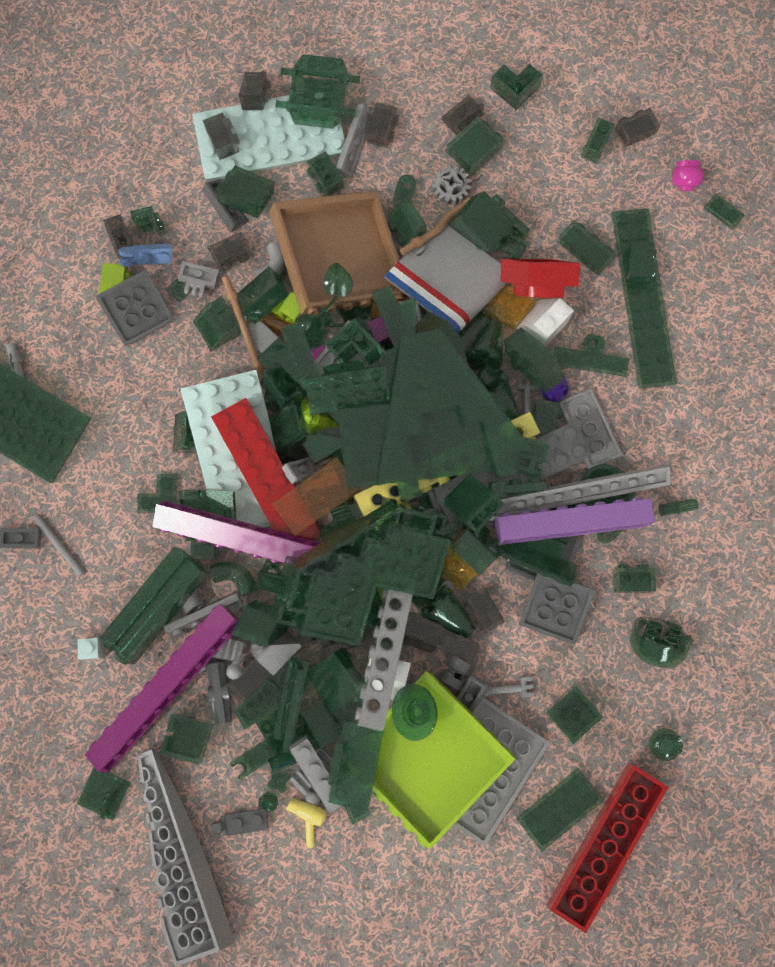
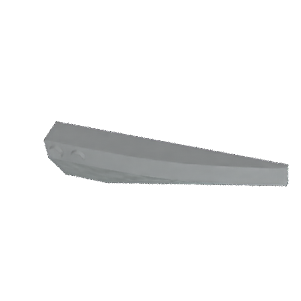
(192, 906)

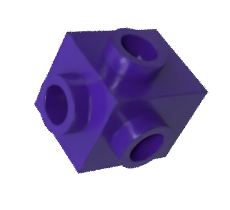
(557, 392)

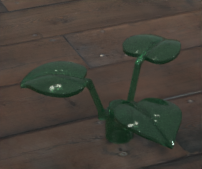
(336, 282)

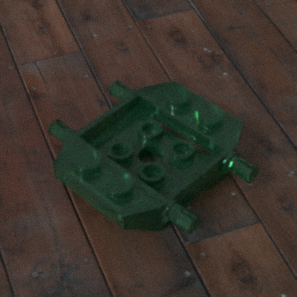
(323, 111)

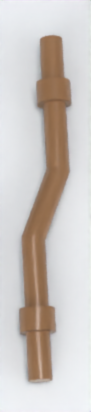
(417, 242)
(232, 295)

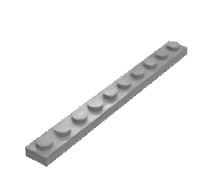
(586, 490)

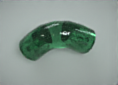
(237, 574)

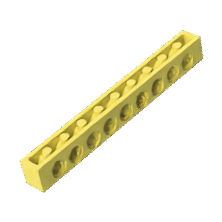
(524, 424)

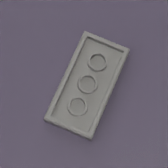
(593, 427)

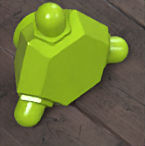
(316, 422)

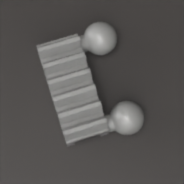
(232, 652)
(302, 783)

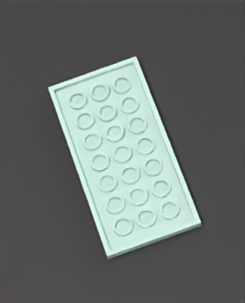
(266, 140)
(215, 459)

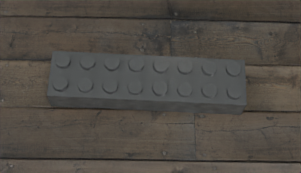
(564, 450)

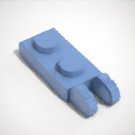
(145, 254)

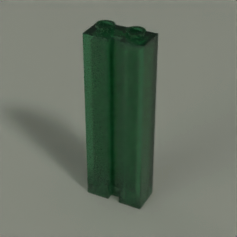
(153, 606)

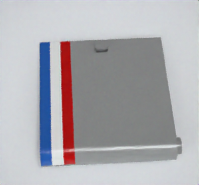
(448, 277)

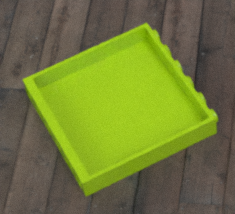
(443, 775)

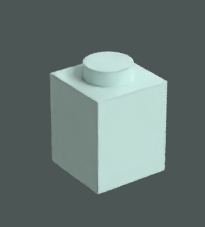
(90, 649)

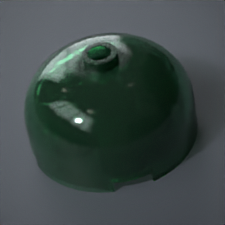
(659, 652)

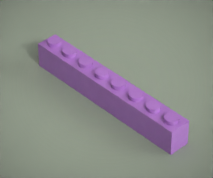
(573, 521)

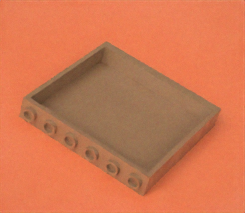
(330, 231)

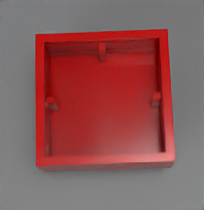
(539, 276)

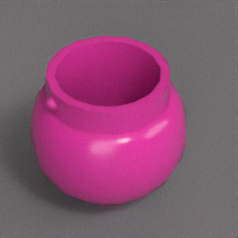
(687, 175)

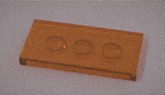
(314, 497)

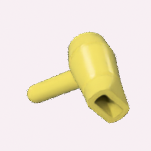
(311, 814)

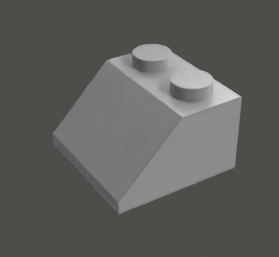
(277, 653)

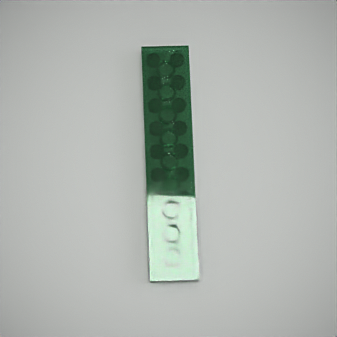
(644, 306)

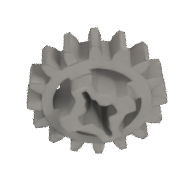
(460, 183)

